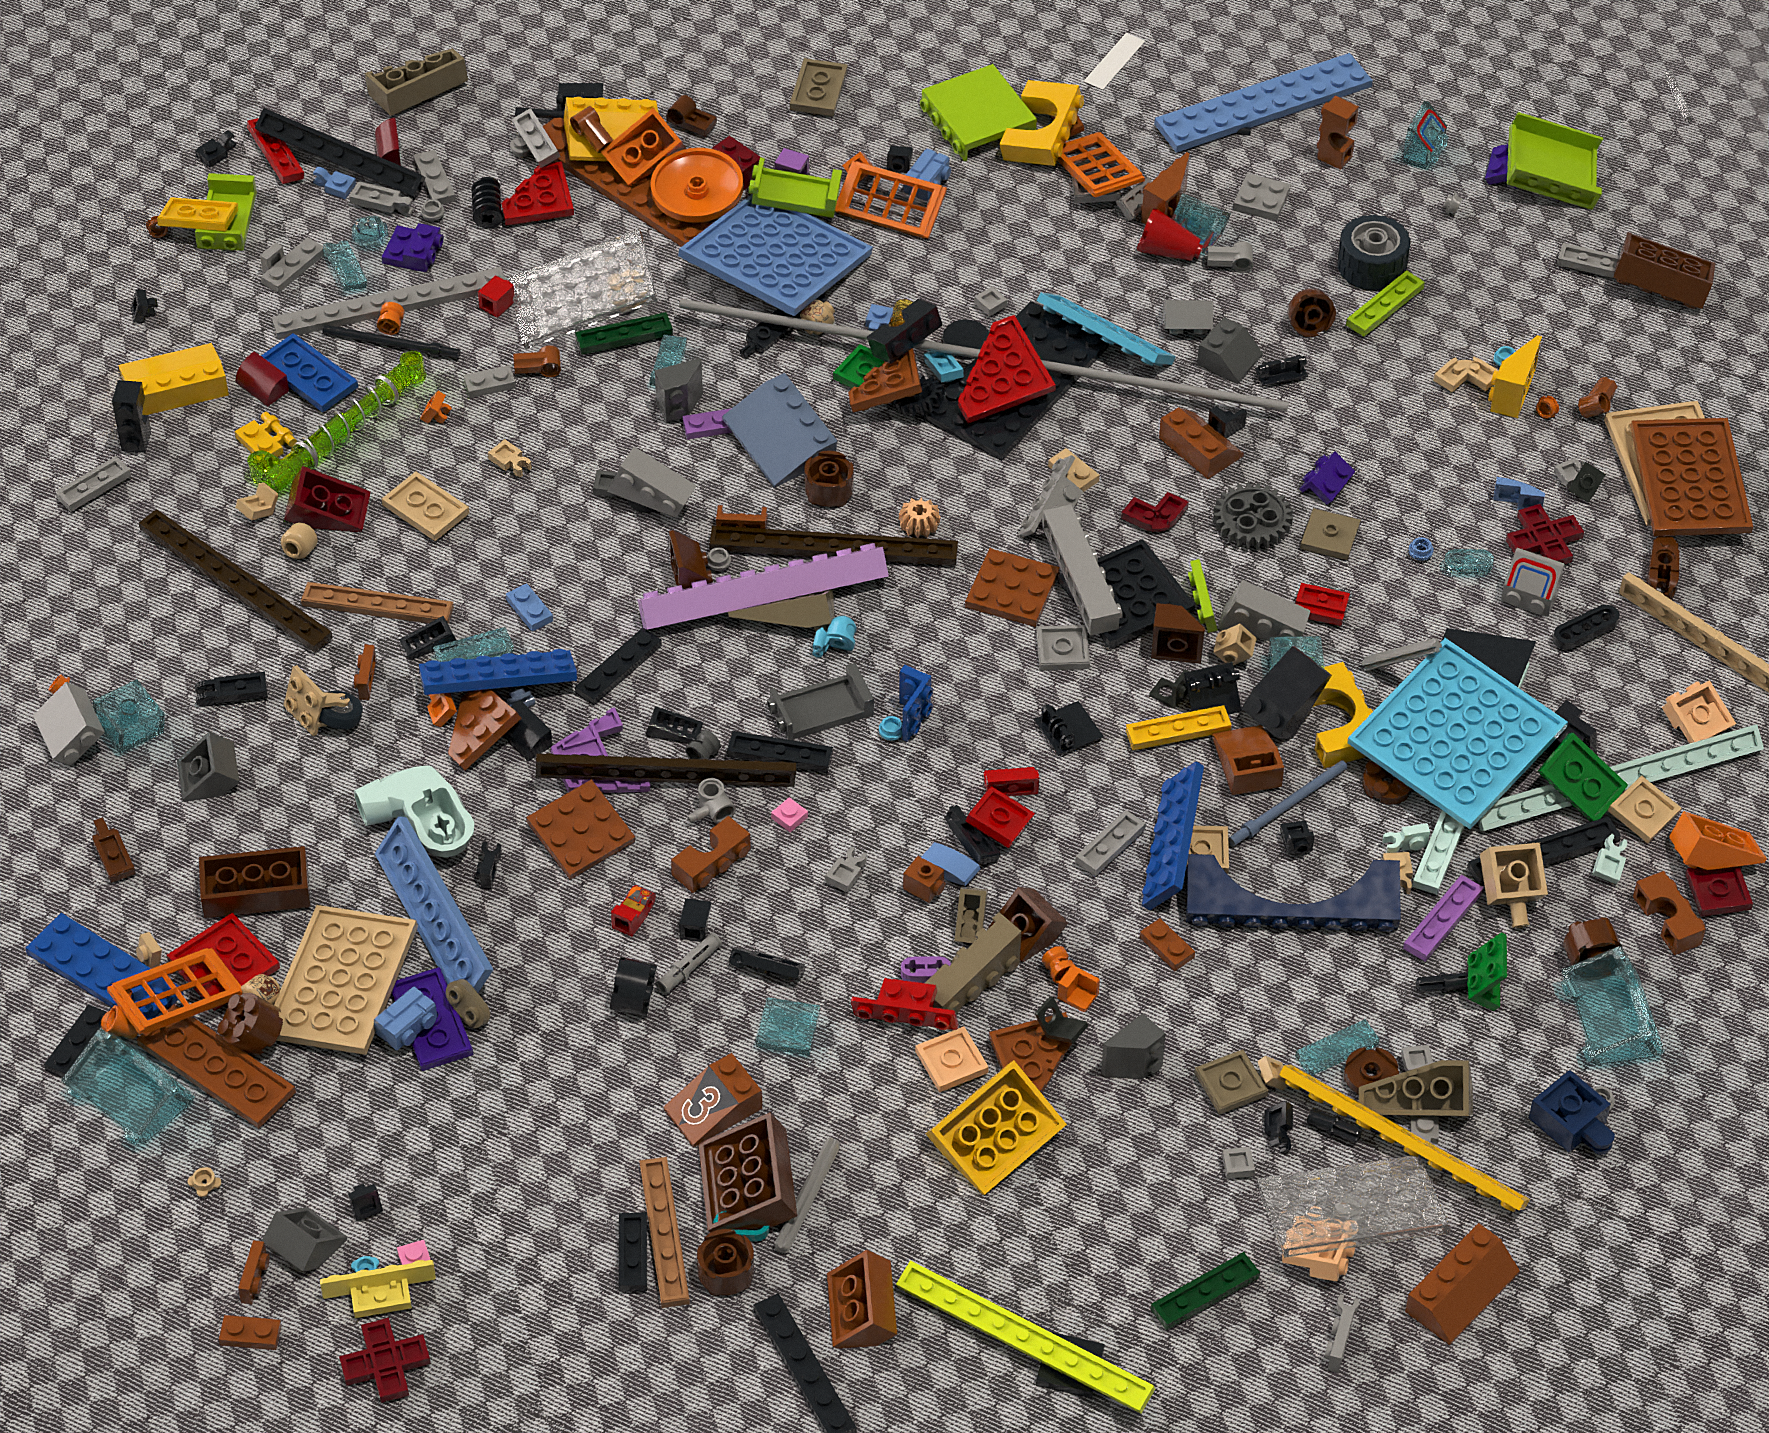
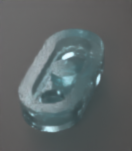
(1468, 561)

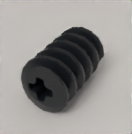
(486, 202)

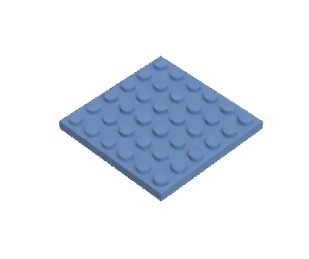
(775, 254)

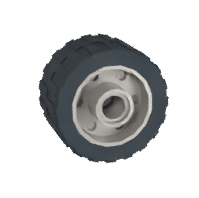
(1373, 251)

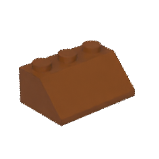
(1197, 442)
(862, 1302)

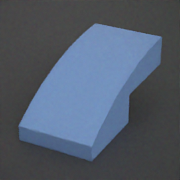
(1517, 492)
(956, 866)

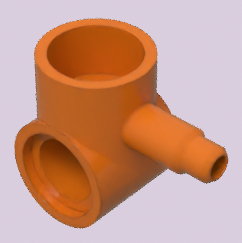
(117, 1022)

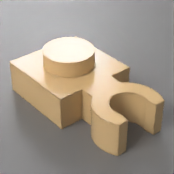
(507, 455)
(1405, 868)

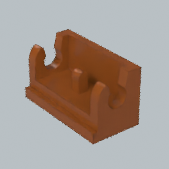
(741, 519)

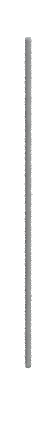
(973, 353)

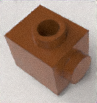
(924, 879)

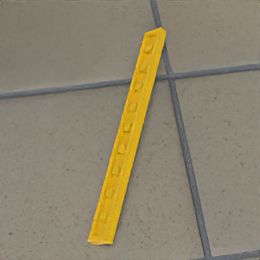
(1412, 1143)

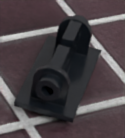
(1277, 372)

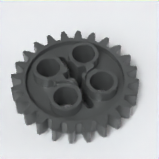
(1252, 516)

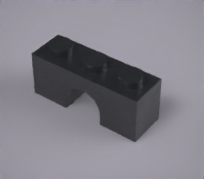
(893, 342)
(132, 426)

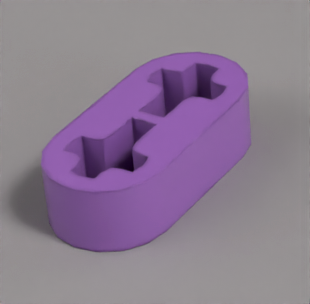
(924, 967)

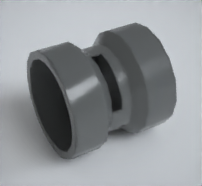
(704, 746)

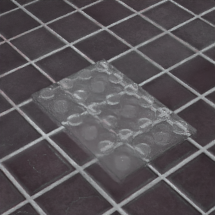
(583, 289)
(1352, 1206)

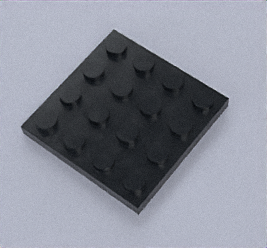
(1138, 585)

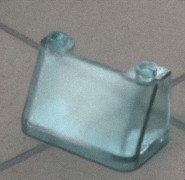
(1612, 1009)
(126, 1086)

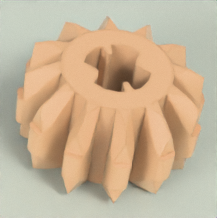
(919, 517)

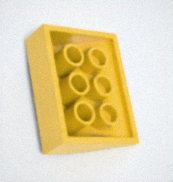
(614, 115)
(178, 378)
(996, 1128)

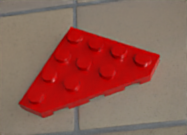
(1004, 373)

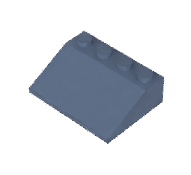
(779, 429)

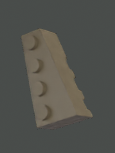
(416, 81)
(978, 966)

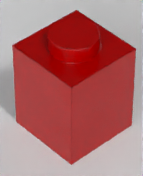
(496, 296)

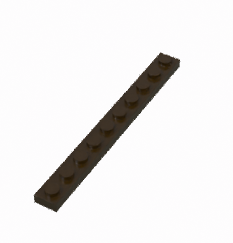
(816, 543)
(235, 580)
(664, 769)

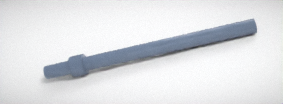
(1252, 827)

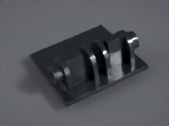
(572, 90)
(1214, 688)
(1067, 727)

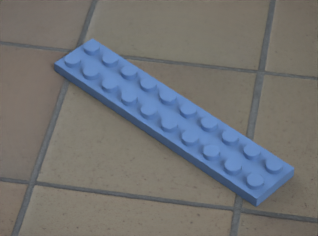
(1262, 102)

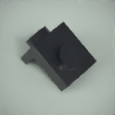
(1297, 837)

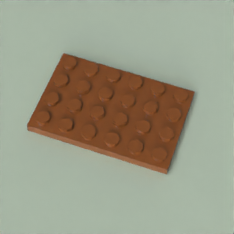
(1691, 477)

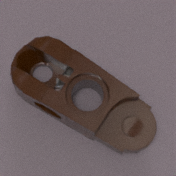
(1664, 565)

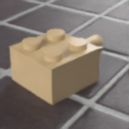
(1513, 878)

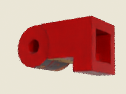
(632, 910)

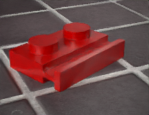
(1324, 603)

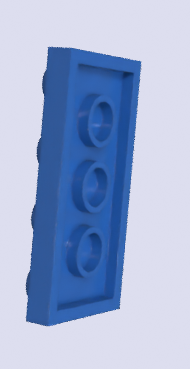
(310, 372)

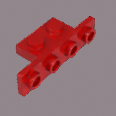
(905, 1003)

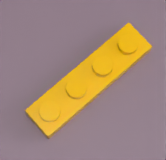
(1178, 727)

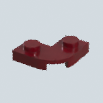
(1156, 517)

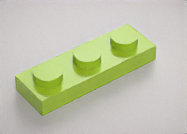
(1201, 596)

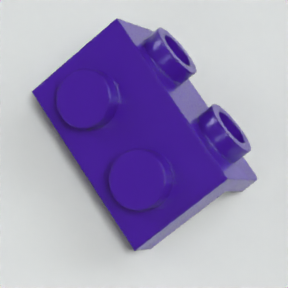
(1498, 165)
(1328, 477)

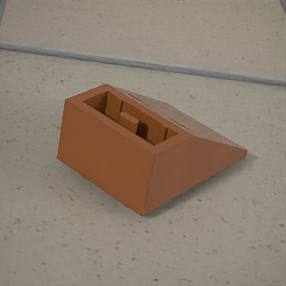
(1166, 189)
(1249, 759)

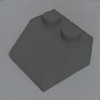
(1229, 351)
(678, 389)
(208, 768)
(1134, 1050)
(302, 1238)

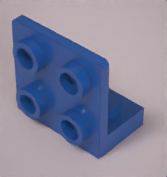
(915, 695)

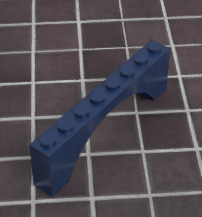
(1219, 900)

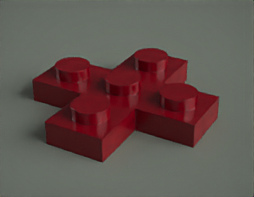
(1545, 535)
(384, 1360)

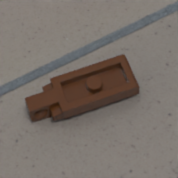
(112, 852)

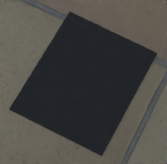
(1500, 653)

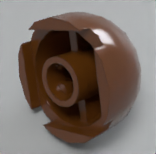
(1311, 312)

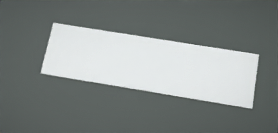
(1114, 61)

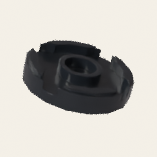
(965, 334)

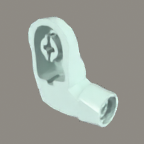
(427, 803)

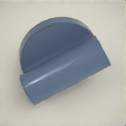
(521, 694)

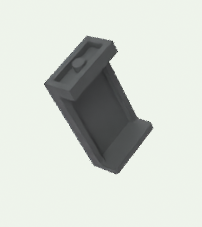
(822, 705)

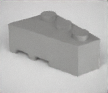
(651, 484)
(1263, 613)

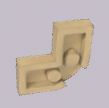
(1459, 371)

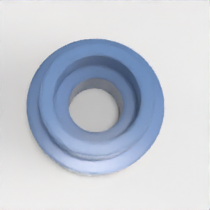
(1421, 549)

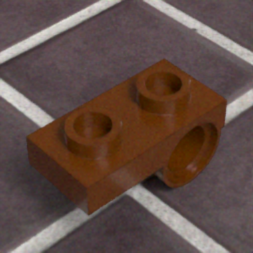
(684, 114)

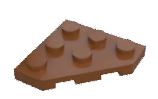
(887, 383)
(478, 725)
(1030, 1050)

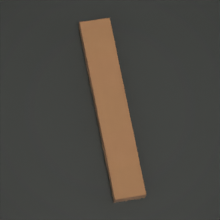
(375, 603)
(664, 1232)

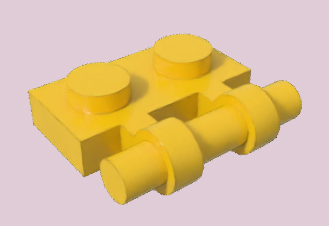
(257, 437)

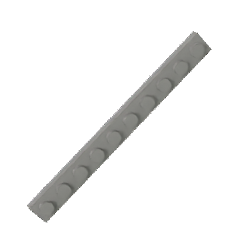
(370, 306)

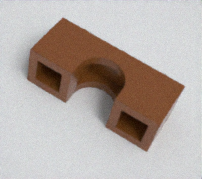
(1337, 120)
(697, 868)
(1661, 895)

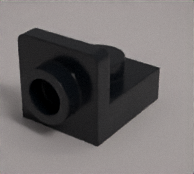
(899, 158)

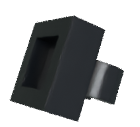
(142, 306)
(365, 1201)

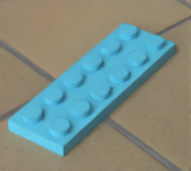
(1110, 332)

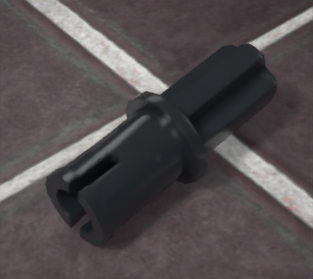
(1442, 982)
(1334, 1125)

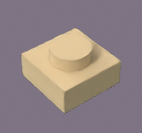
(148, 950)
(1270, 1072)

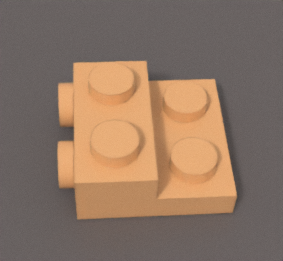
(1698, 712)
(1324, 1265)

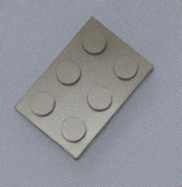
(818, 87)

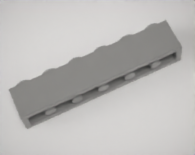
(1081, 569)

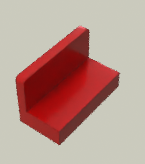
(1013, 781)

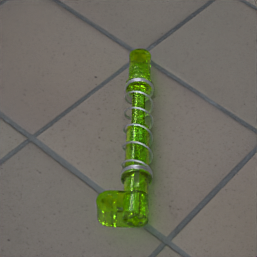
(388, 387)

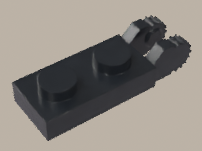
(231, 688)

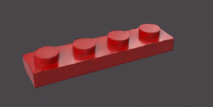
(277, 154)

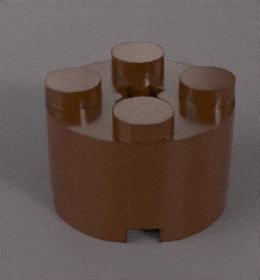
(829, 479)
(1590, 939)
(250, 1023)
(725, 1262)

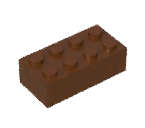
(254, 882)

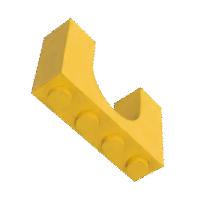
(1044, 144)
(1341, 691)

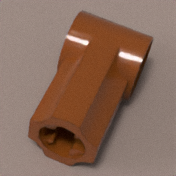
(588, 124)
(545, 361)
(1598, 399)

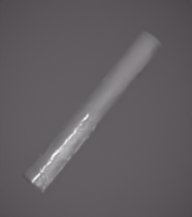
(1678, 96)

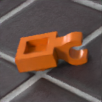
(441, 708)

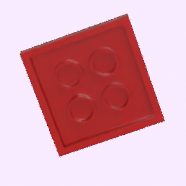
(235, 947)

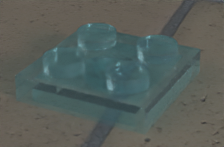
(788, 1026)

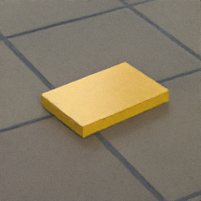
(198, 214)

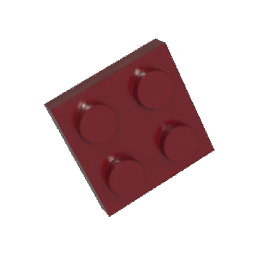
(1719, 890)

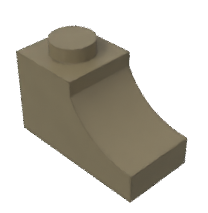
(970, 913)

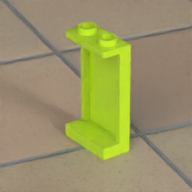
(229, 189)
(795, 190)

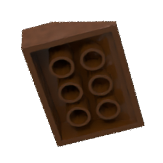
(1664, 271)
(748, 1176)

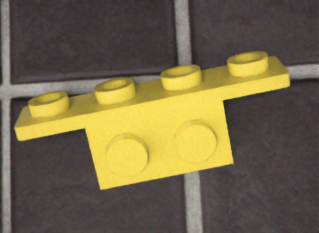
(379, 1289)

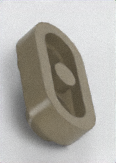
(467, 1001)

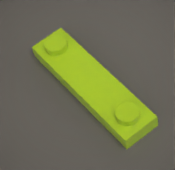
(1385, 303)

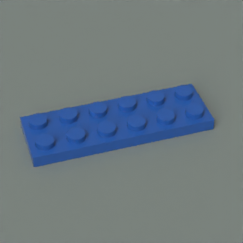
(497, 672)
(1172, 836)
(93, 963)

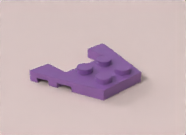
(589, 743)

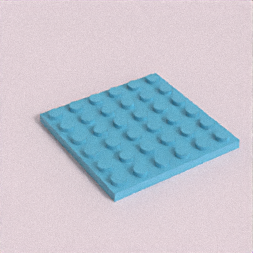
(1457, 733)

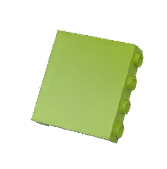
(975, 109)
(1553, 160)

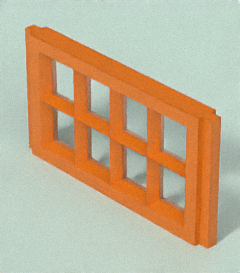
(1134, 174)
(930, 212)
(137, 1018)

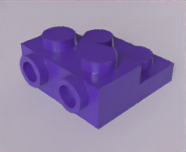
(413, 247)

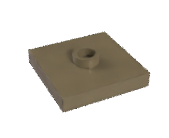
(1330, 534)
(1231, 1081)

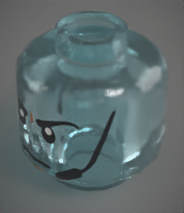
(369, 231)

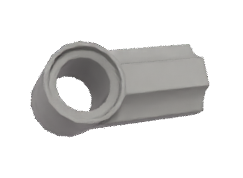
(1238, 256)

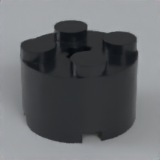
(633, 986)

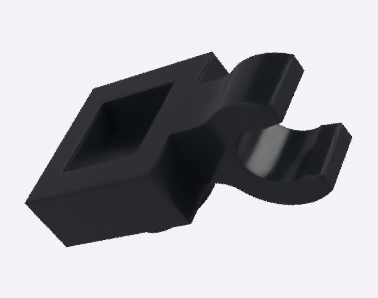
(214, 152)
(487, 869)
(1277, 1122)

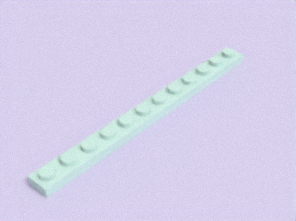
(1651, 767)
(1441, 847)

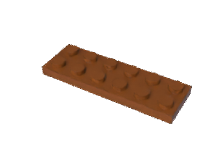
(219, 1068)

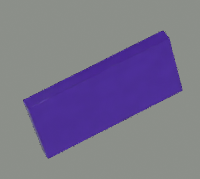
(447, 1037)

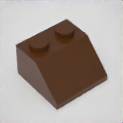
(687, 560)
(1176, 635)
(1035, 918)

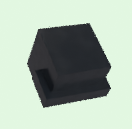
(1575, 725)

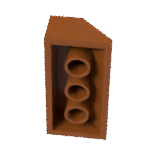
(1462, 1284)

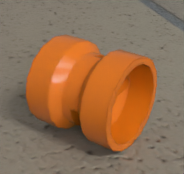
(390, 318)
(1057, 962)

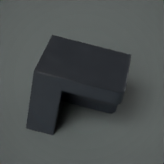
(1226, 422)
(694, 920)

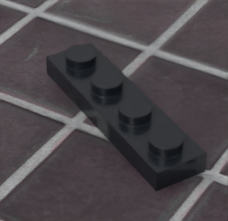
(618, 666)
(772, 749)

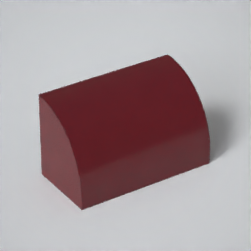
(387, 141)
(262, 379)

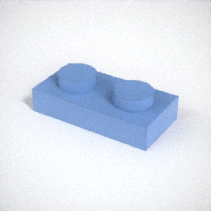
(529, 607)

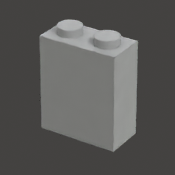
(68, 723)

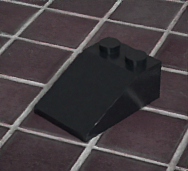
(1287, 693)

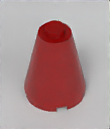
(1168, 238)

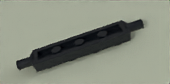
(767, 334)

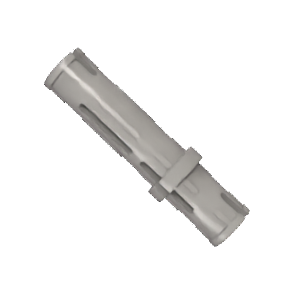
(668, 982)

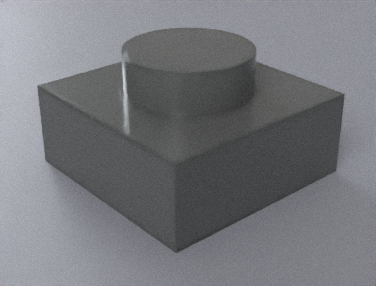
(602, 483)

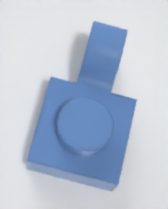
(335, 184)
(878, 316)

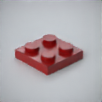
(1000, 817)

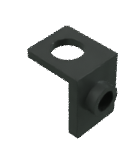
(1586, 481)
(1179, 690)
(1059, 1027)

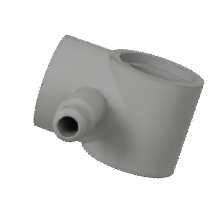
(712, 802)

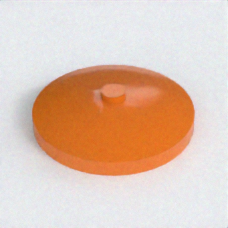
(697, 185)

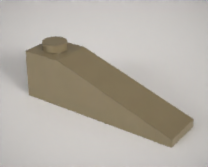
(804, 611)
(1430, 1090)

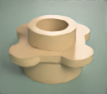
(200, 1176)

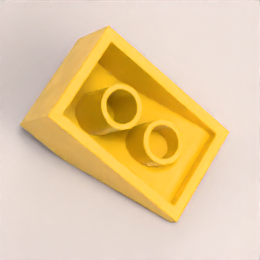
(1514, 379)

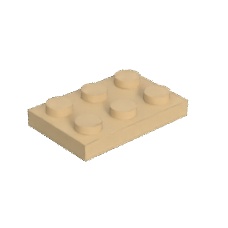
(425, 506)

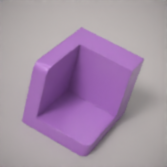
(792, 161)

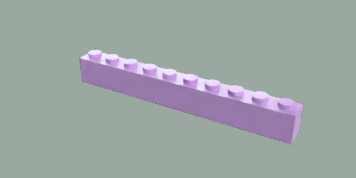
(762, 587)

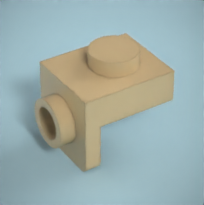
(260, 504)

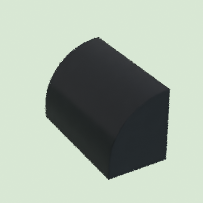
(529, 734)

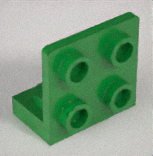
(1486, 970)

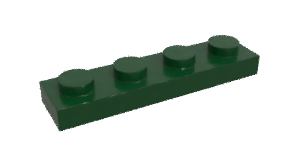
(623, 333)
(1205, 1291)

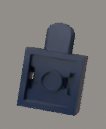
(1573, 1114)

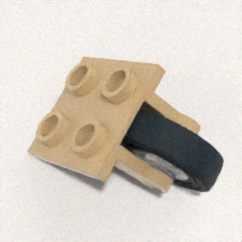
(320, 708)

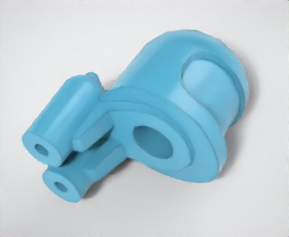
(839, 635)

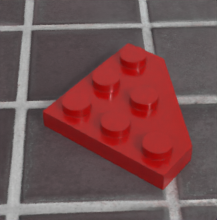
(539, 197)

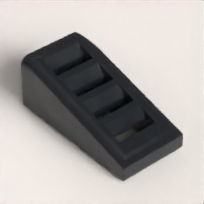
(434, 628)
(668, 717)

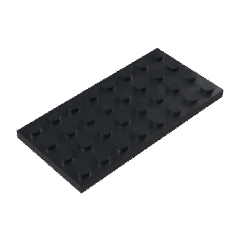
(1000, 432)

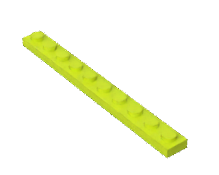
(1026, 1337)

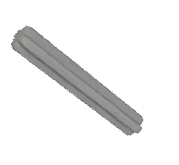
(1401, 654)

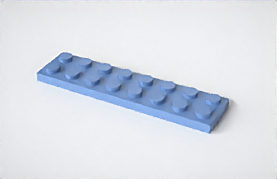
(432, 906)

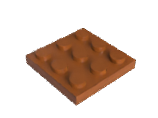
(1012, 587)
(580, 829)

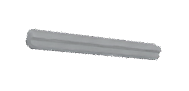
(807, 1194)

